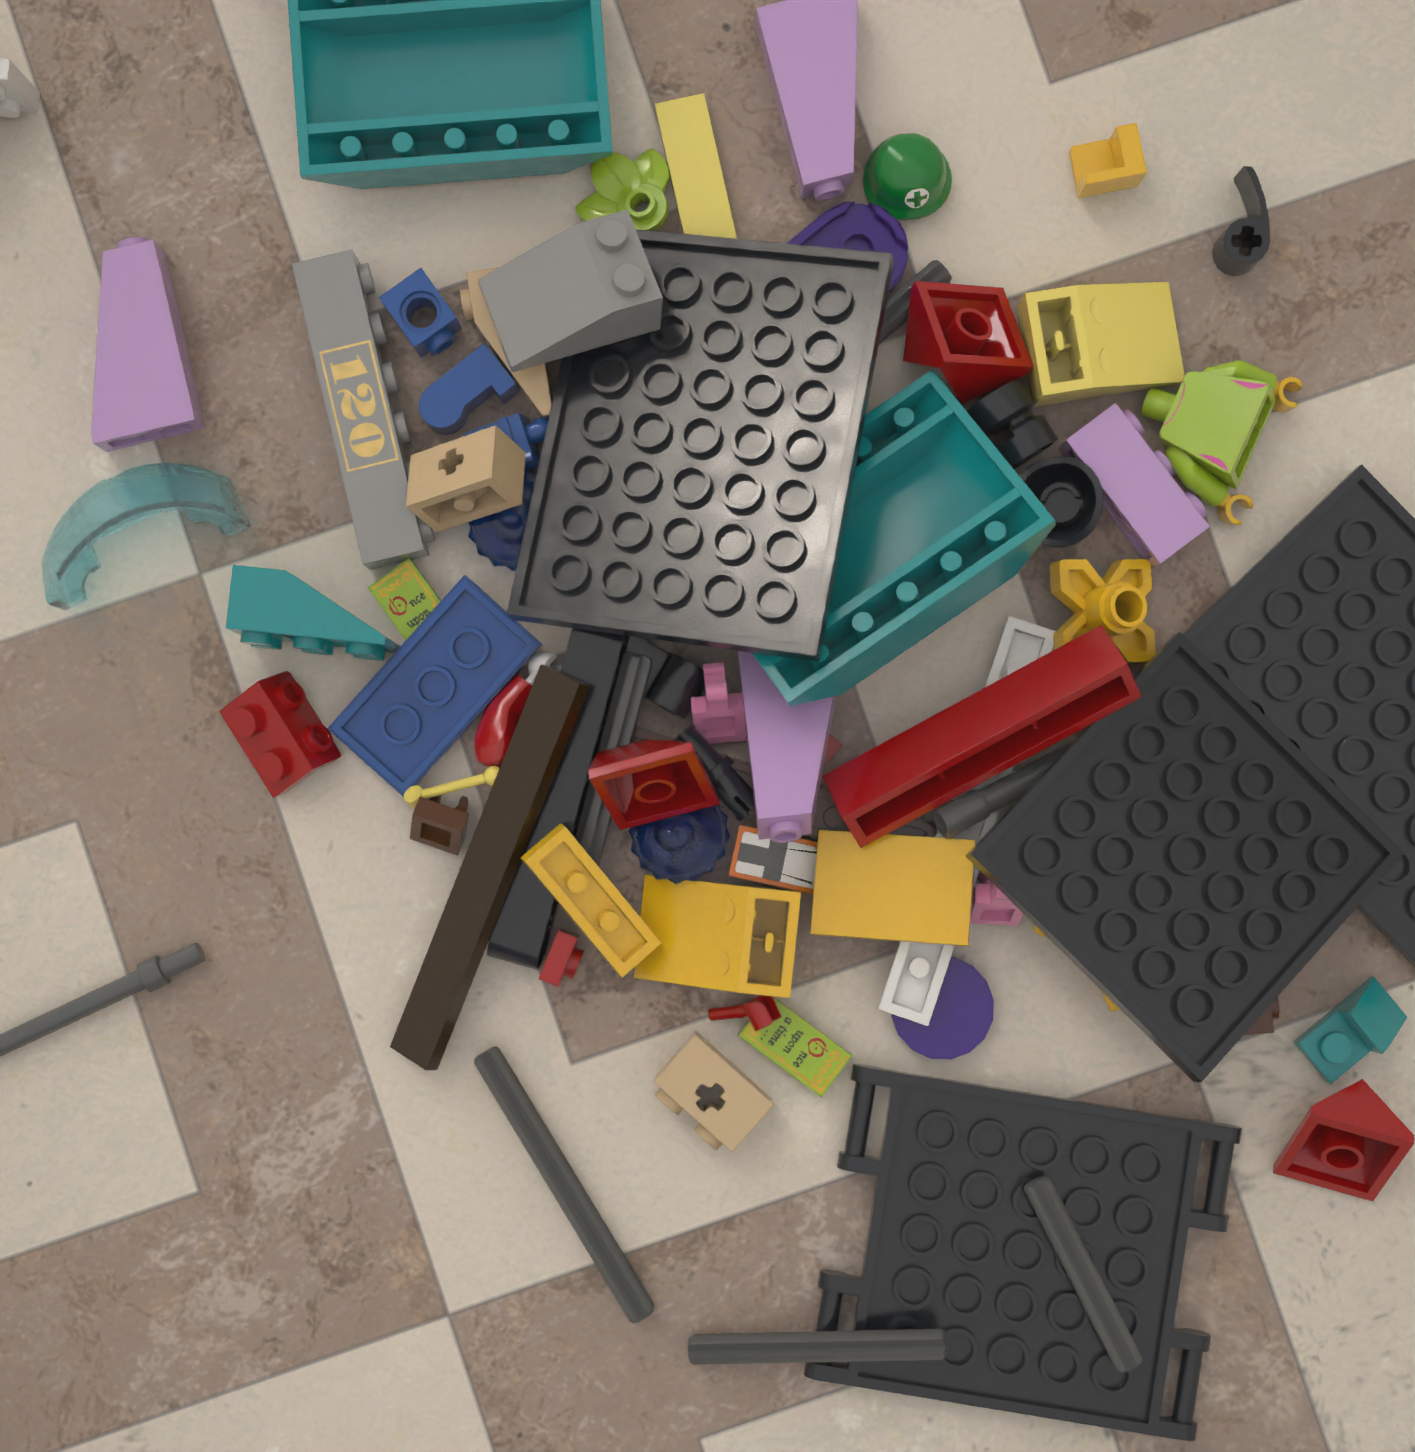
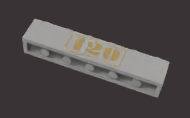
(361, 406)

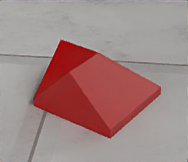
(966, 335)
(651, 781)
(1347, 1144)

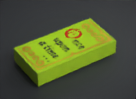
(405, 597)
(799, 1049)

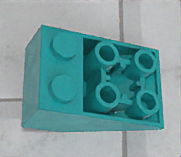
(279, 607)

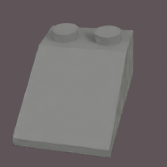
(573, 293)

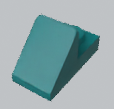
(1353, 1028)

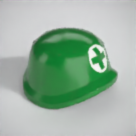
(907, 177)

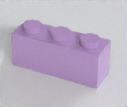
(1137, 485)

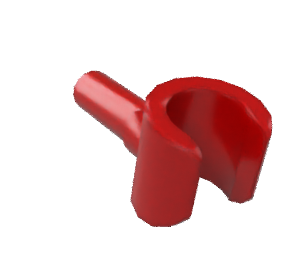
(759, 1010)

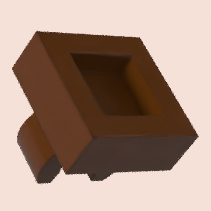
(439, 824)

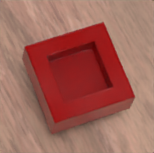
(562, 958)

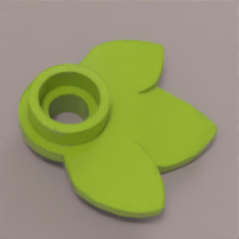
(626, 185)

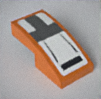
(774, 863)

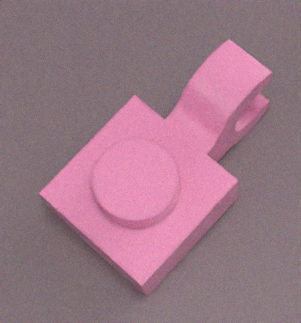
(718, 714)
(993, 907)

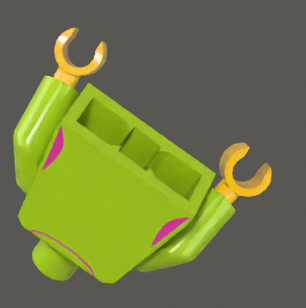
(1216, 427)

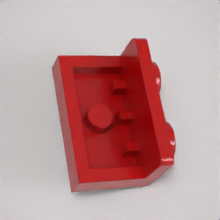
(280, 732)

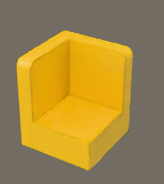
(1109, 163)

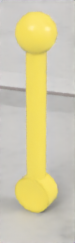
(414, 792)

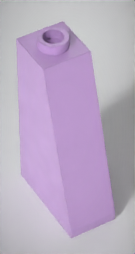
(813, 79)
(142, 356)
(784, 753)

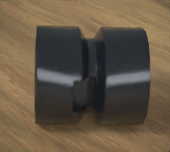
(1012, 407)

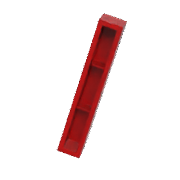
(982, 736)

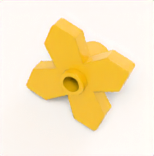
(1109, 601)

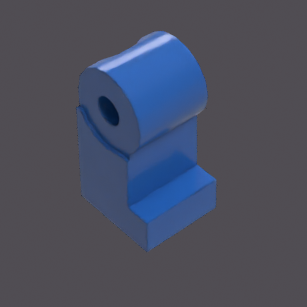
(463, 389)

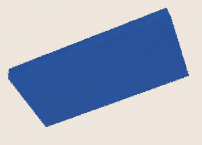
(434, 686)

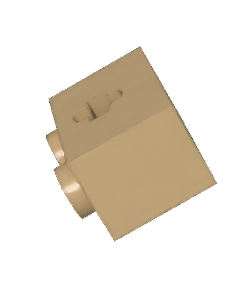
(466, 479)
(699, 1064)

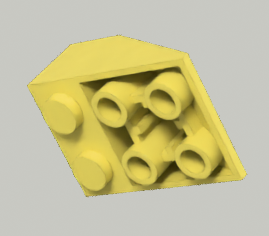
(1099, 340)

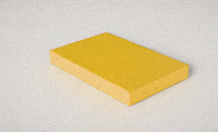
(893, 888)

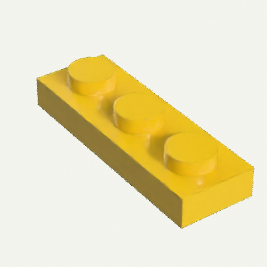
(591, 900)

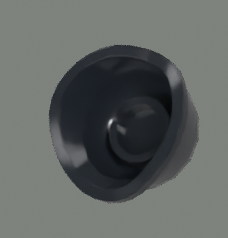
(1069, 494)

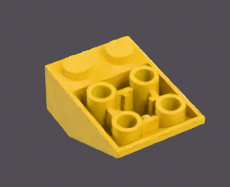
(721, 936)

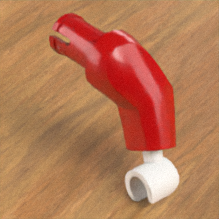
(504, 712)

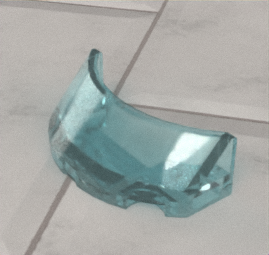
(123, 502)

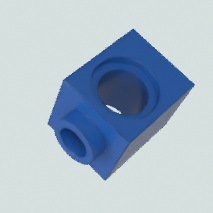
(419, 292)

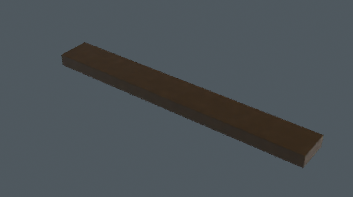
(489, 866)

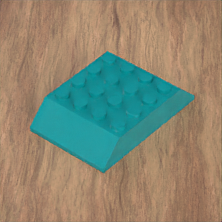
(447, 89)
(924, 538)

